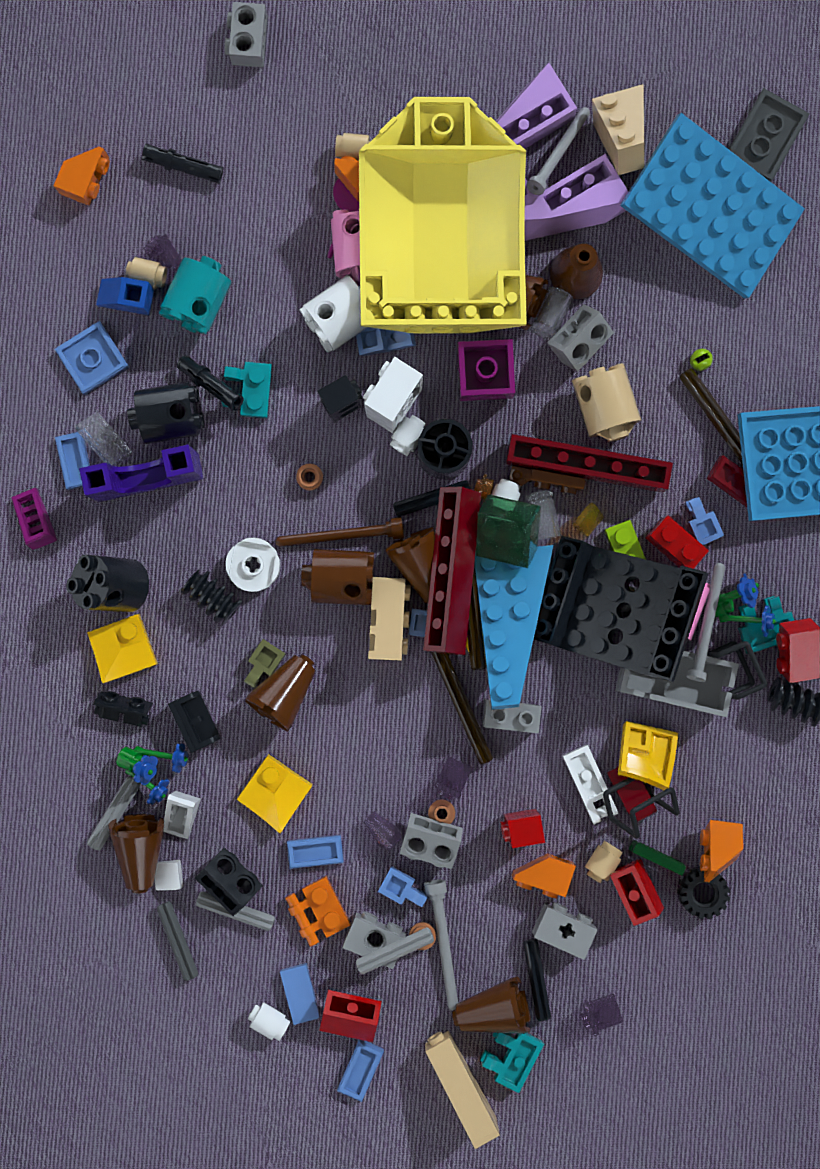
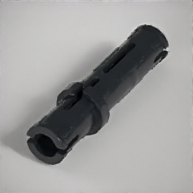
(171, 160)
(202, 376)

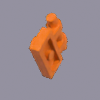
(325, 906)

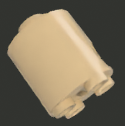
(607, 402)

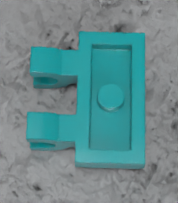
(256, 387)
(752, 631)
(517, 1061)

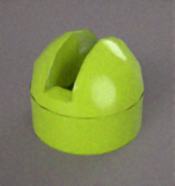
(703, 365)

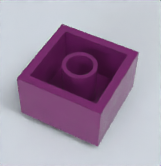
(486, 370)

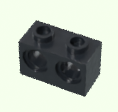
(340, 398)
(224, 886)

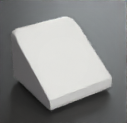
(168, 875)

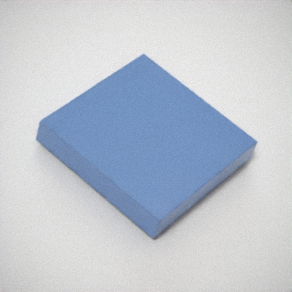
(91, 358)

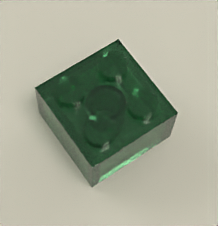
(508, 531)

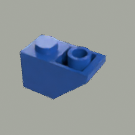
(126, 295)

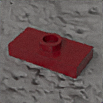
(729, 478)

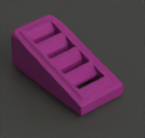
(38, 535)

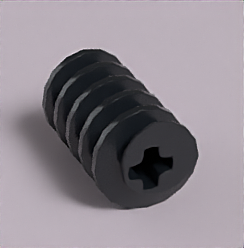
(211, 596)
(796, 700)

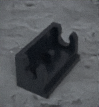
(194, 721)

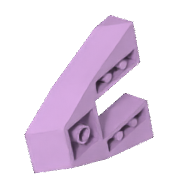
(579, 200)

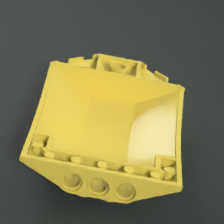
(442, 222)

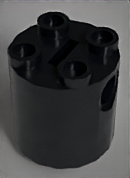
(156, 412)
(430, 445)
(108, 583)

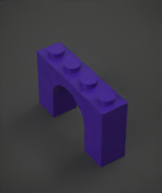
(111, 482)

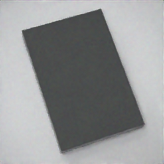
(768, 133)

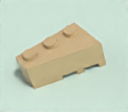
(620, 126)
(388, 619)

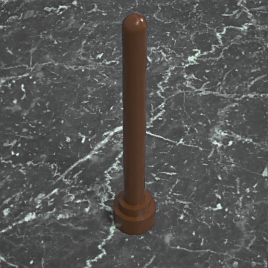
(392, 529)

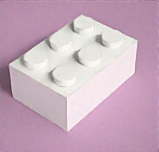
(393, 394)

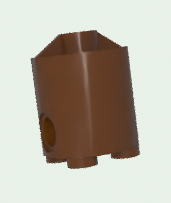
(339, 577)

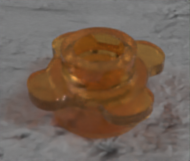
(484, 486)

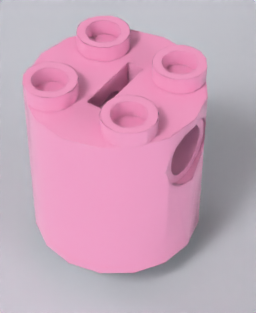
(346, 244)

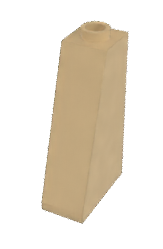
(462, 1089)

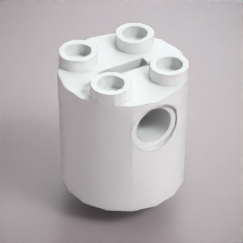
(335, 314)

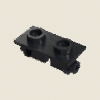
(110, 705)

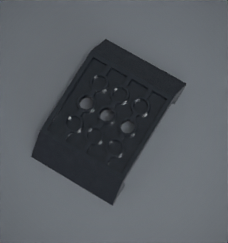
(586, 600)

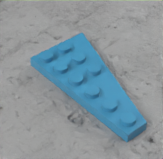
(509, 617)

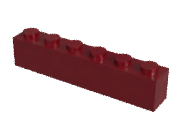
(589, 463)
(452, 571)

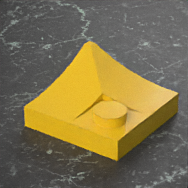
(122, 648)
(647, 754)
(274, 792)

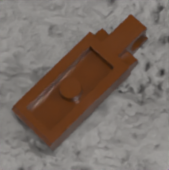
(545, 479)

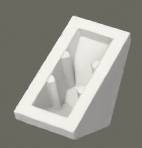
(180, 814)

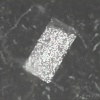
(103, 439)

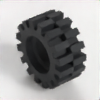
(707, 909)

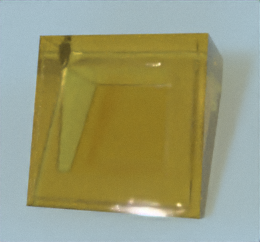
(588, 519)

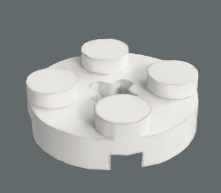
(241, 574)

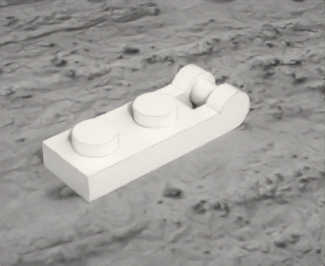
(588, 781)

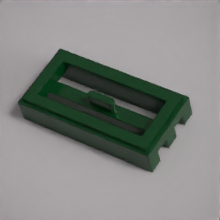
(657, 857)

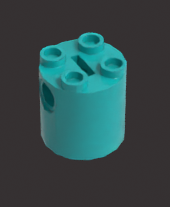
(196, 294)

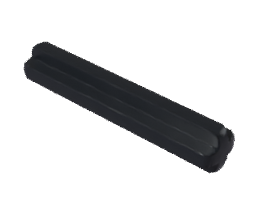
(423, 500)
(537, 979)

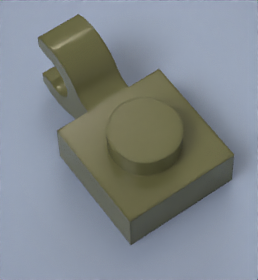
(265, 659)

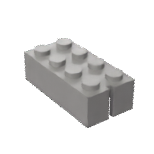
(685, 692)

